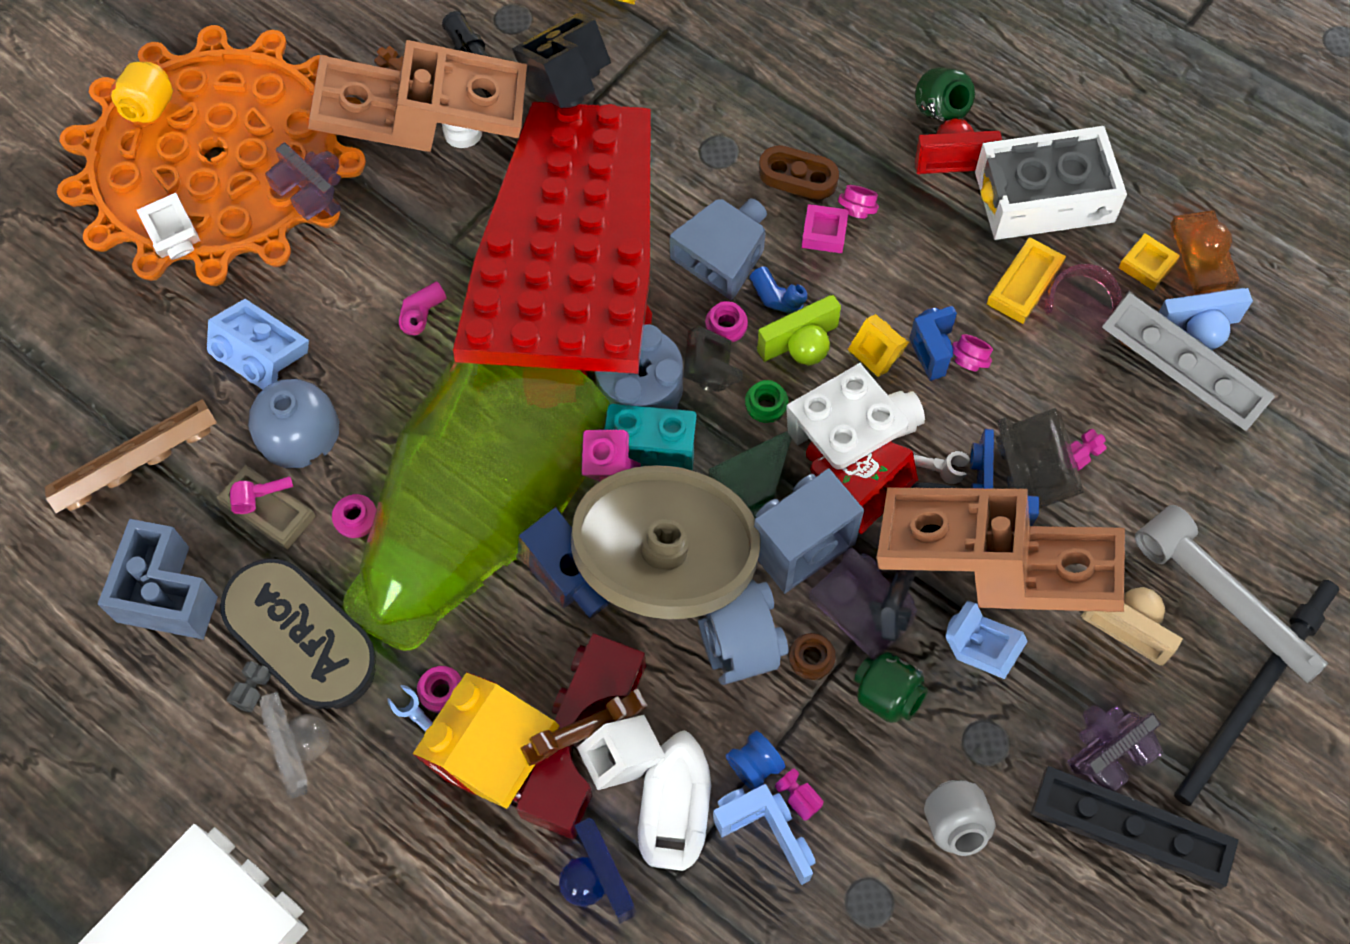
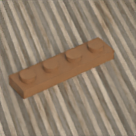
(116, 465)

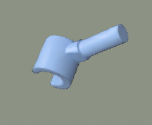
(412, 711)

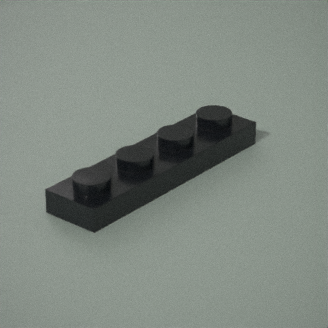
(1135, 827)

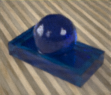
(590, 877)

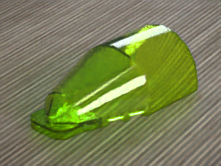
(463, 482)

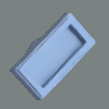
(1208, 314)

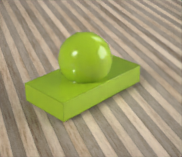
(801, 333)

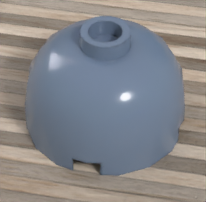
(293, 423)

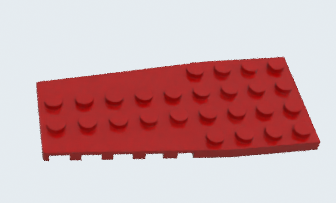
(565, 246)

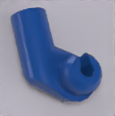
(776, 297)

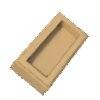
(1139, 625)

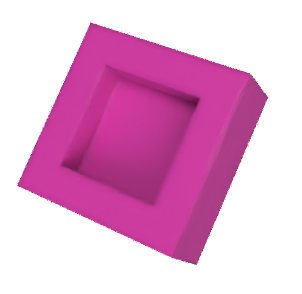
(825, 228)

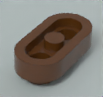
(799, 172)

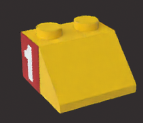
(480, 740)

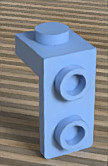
(742, 808)

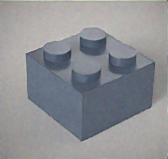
(807, 529)

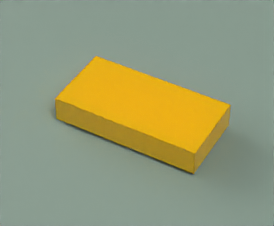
(1026, 280)

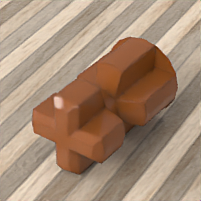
(387, 58)

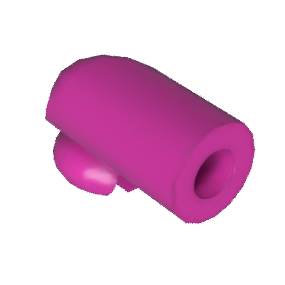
(416, 308)

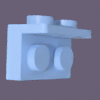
(253, 343)

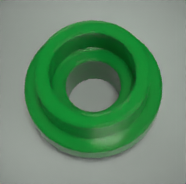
(766, 391)

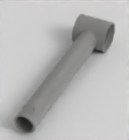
(1172, 536)

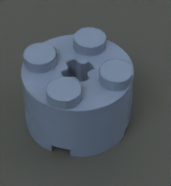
(658, 379)
(744, 636)

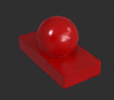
(952, 148)

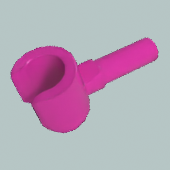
(244, 493)

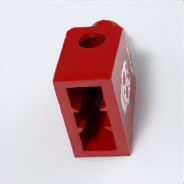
(871, 476)

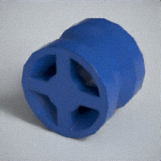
(755, 761)

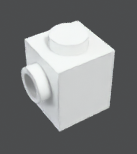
(620, 752)

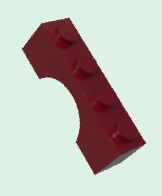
(555, 791)

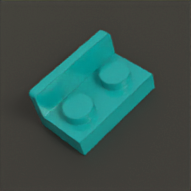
(656, 434)

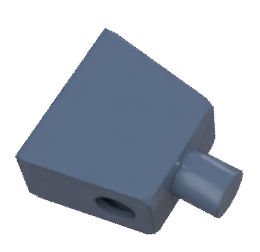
(721, 244)

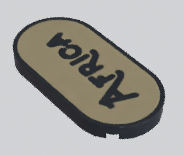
(298, 634)

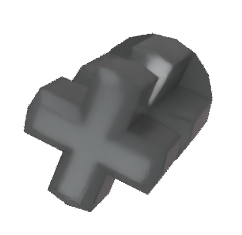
(245, 694)

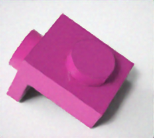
(605, 453)

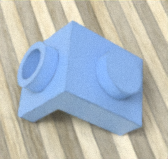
(984, 641)

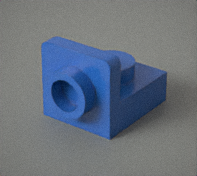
(931, 340)

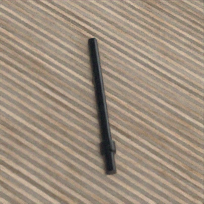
(1305, 623)

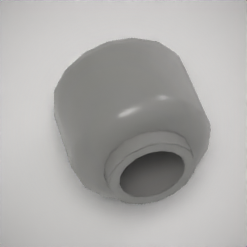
(959, 817)

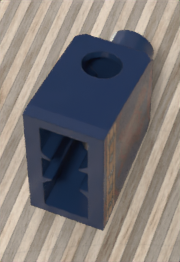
(547, 553)

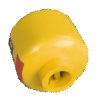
(141, 92)

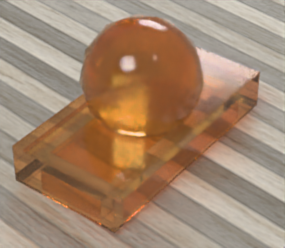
(1205, 251)

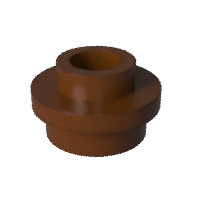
(815, 643)

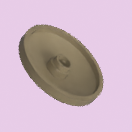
(665, 542)

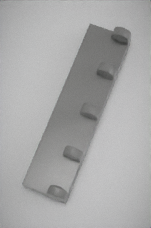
(1188, 361)

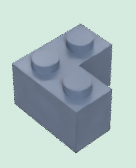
(148, 587)

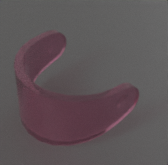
(1091, 271)

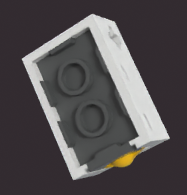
(1049, 182)

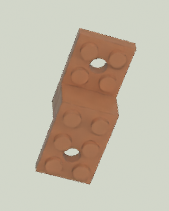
(428, 90)
(1011, 560)

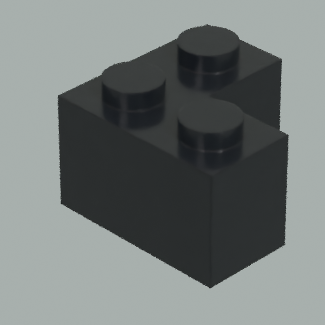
(564, 60)

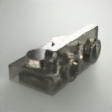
(1039, 457)

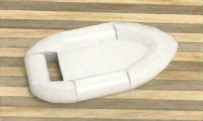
(675, 804)

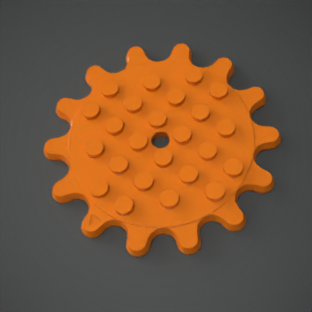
(222, 100)

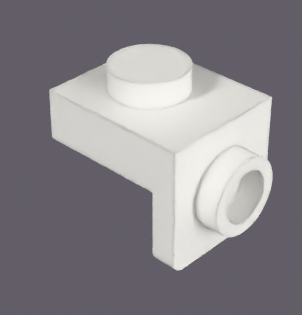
(169, 227)

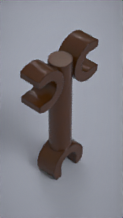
(547, 742)

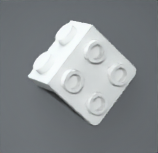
(846, 417)

